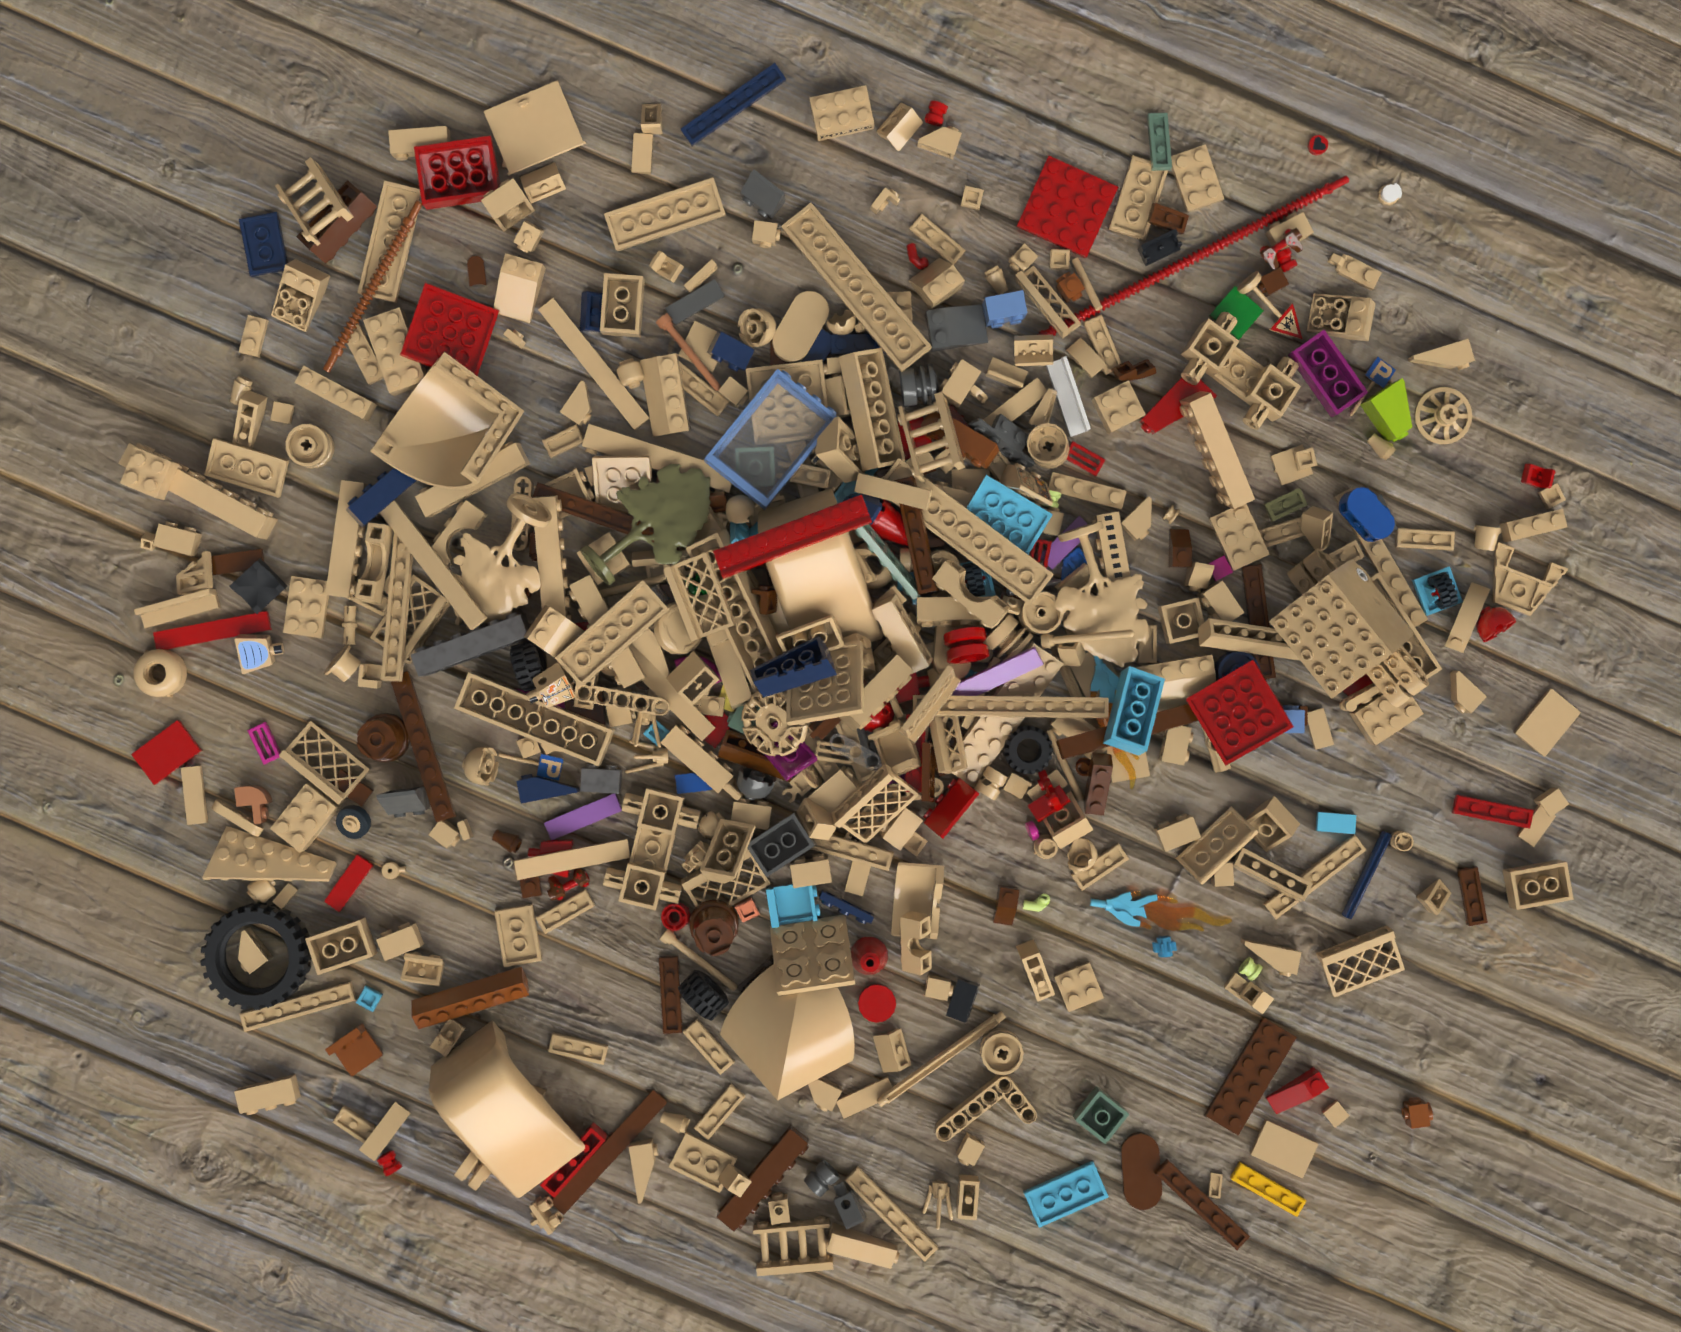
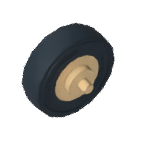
(353, 821)

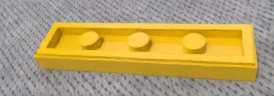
(1268, 1189)

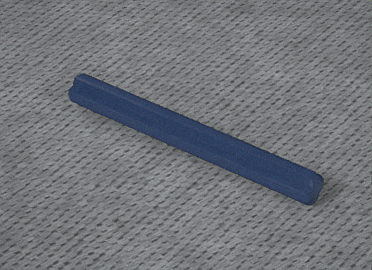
(1366, 875)

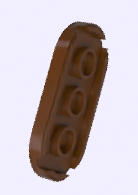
(1138, 1162)

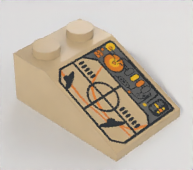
(1026, 484)

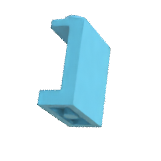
(792, 904)

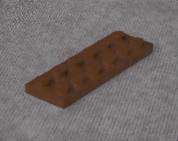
(1250, 1076)

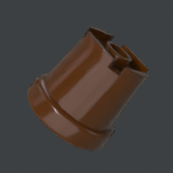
(383, 738)
(713, 926)

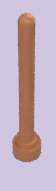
(665, 322)

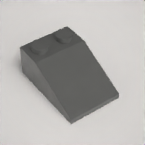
(956, 327)
(404, 801)

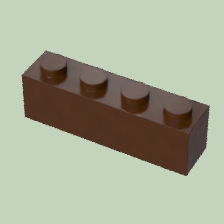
(738, 750)

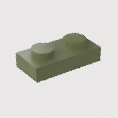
(1285, 504)

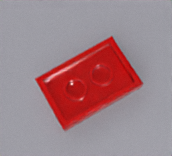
(166, 752)

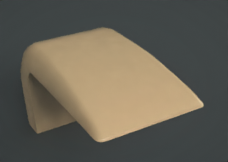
(820, 577)
(500, 1112)

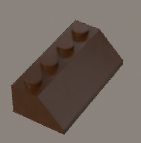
(339, 230)

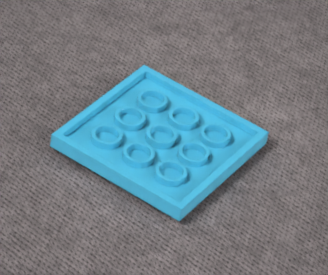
(1009, 513)

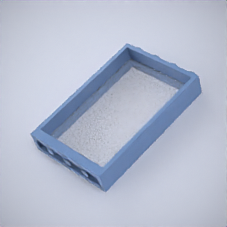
(770, 438)

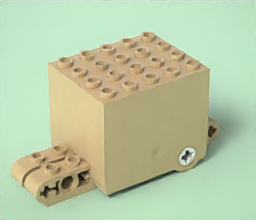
(1348, 630)

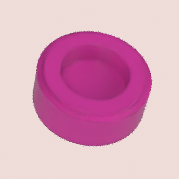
(1032, 830)

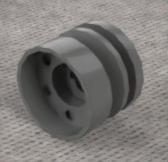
(918, 385)

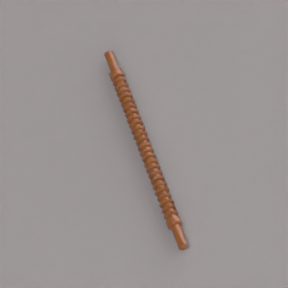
(408, 222)

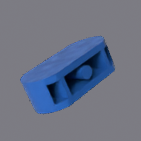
(1366, 514)

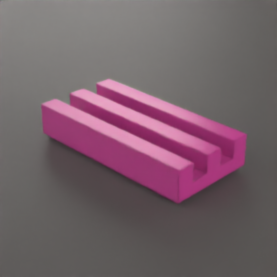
(271, 739)

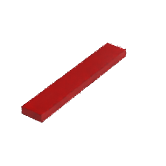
(212, 631)

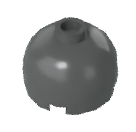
(754, 783)

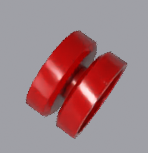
(966, 645)

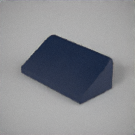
(590, 311)

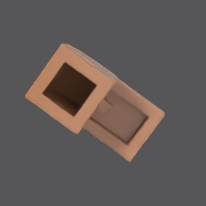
(254, 796)

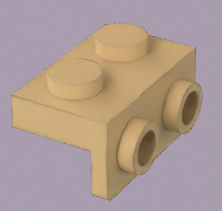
(1033, 350)
(422, 969)

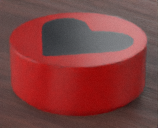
(1317, 145)

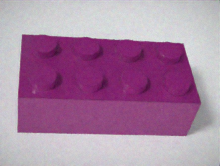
(1328, 373)

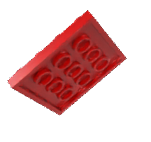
(1067, 206)
(450, 326)
(1239, 712)

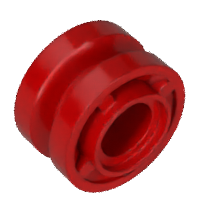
(669, 922)

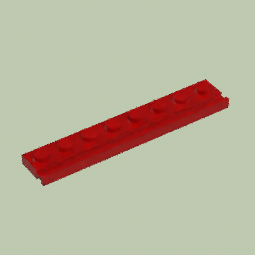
(792, 536)

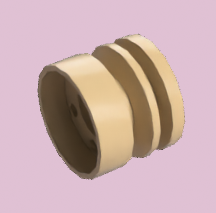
(1044, 435)
(1007, 638)

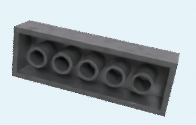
(471, 645)

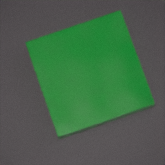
(1242, 308)

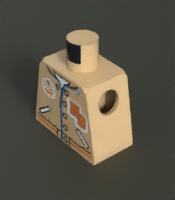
(551, 687)

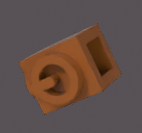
(1070, 287)
(1417, 1113)

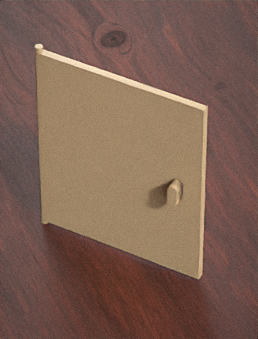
(533, 127)

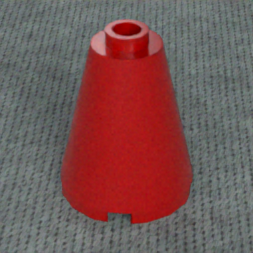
(890, 524)
(866, 949)

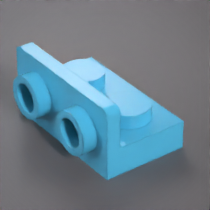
(740, 531)

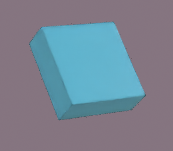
(649, 733)
(369, 998)

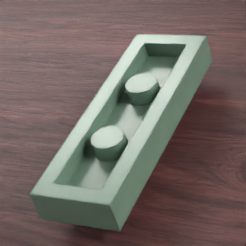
(1159, 141)

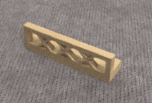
(1043, 304)
(178, 608)
(941, 738)

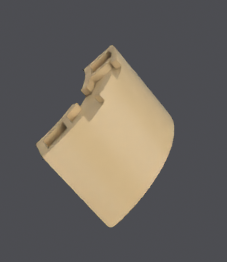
(918, 890)

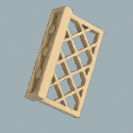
(687, 605)
(427, 624)
(930, 705)
(318, 778)
(864, 797)
(697, 879)
(1352, 948)

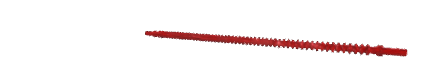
(1229, 239)

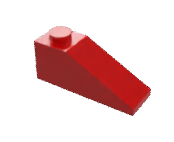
(1298, 1091)

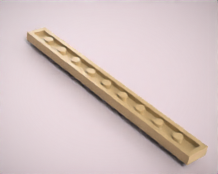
(1022, 706)

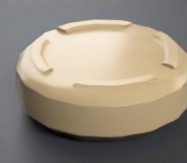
(672, 633)

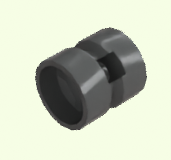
(819, 1180)

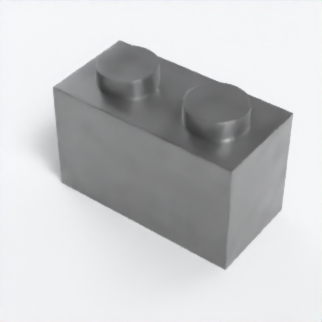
(601, 779)

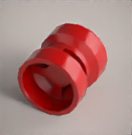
(935, 115)
(1285, 260)
(389, 1162)

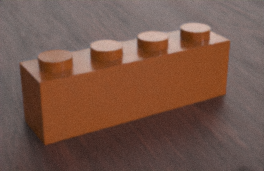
(972, 444)

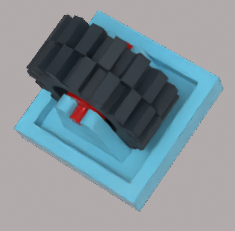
(977, 580)
(1437, 591)

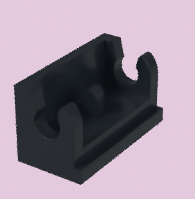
(1159, 247)
(962, 1000)

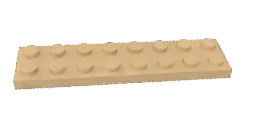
(989, 734)

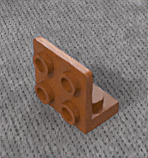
(356, 1050)

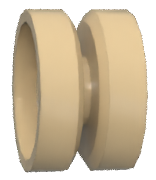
(298, 446)
(1049, 618)
(1004, 1062)
(476, 1167)

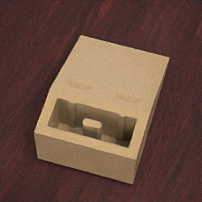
(299, 294)
(1341, 316)

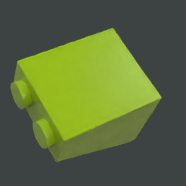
(1390, 411)

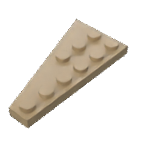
(256, 858)

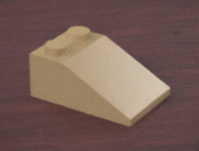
(518, 287)
(552, 631)

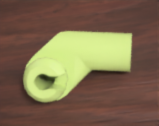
(1038, 904)

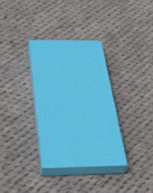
(1065, 1194)

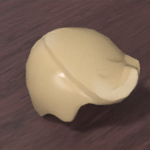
(1081, 855)

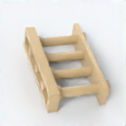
(331, 197)
(949, 440)
(804, 1262)

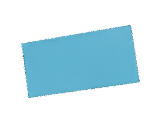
(1336, 822)

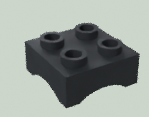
(258, 585)

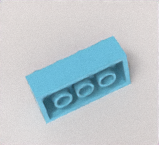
(1134, 711)

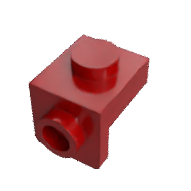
(1537, 476)

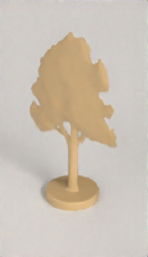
(489, 583)
(1110, 610)

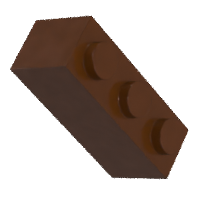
(1098, 783)

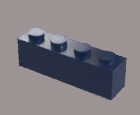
(378, 496)

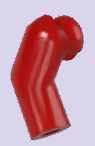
(915, 259)

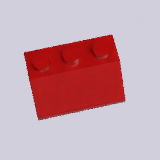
(950, 807)

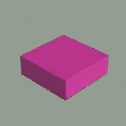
(1221, 568)

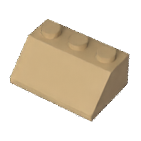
(839, 450)
(825, 627)
(1072, 727)
(726, 850)

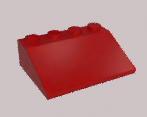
(456, 172)

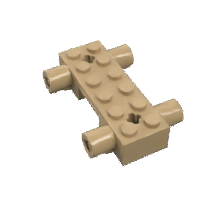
(1263, 388)
(651, 848)

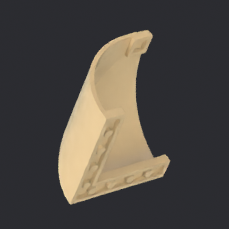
(448, 428)
(789, 1036)

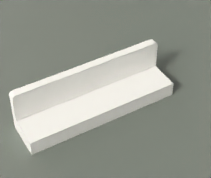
(1068, 397)

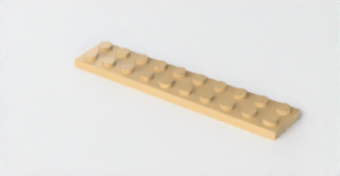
(856, 287)
(978, 540)

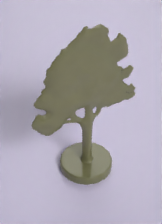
(671, 507)

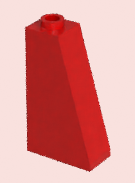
(1167, 408)

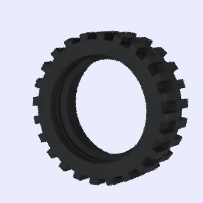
(217, 966)

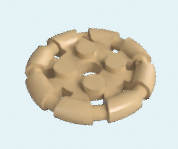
(766, 731)

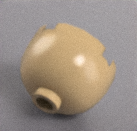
(756, 327)
(481, 765)

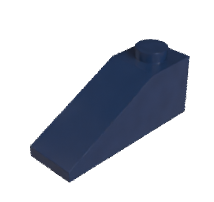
(540, 788)

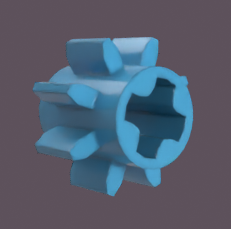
(1164, 946)

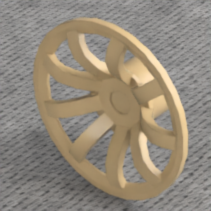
(1444, 415)

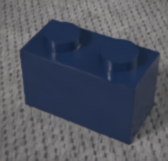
(730, 351)

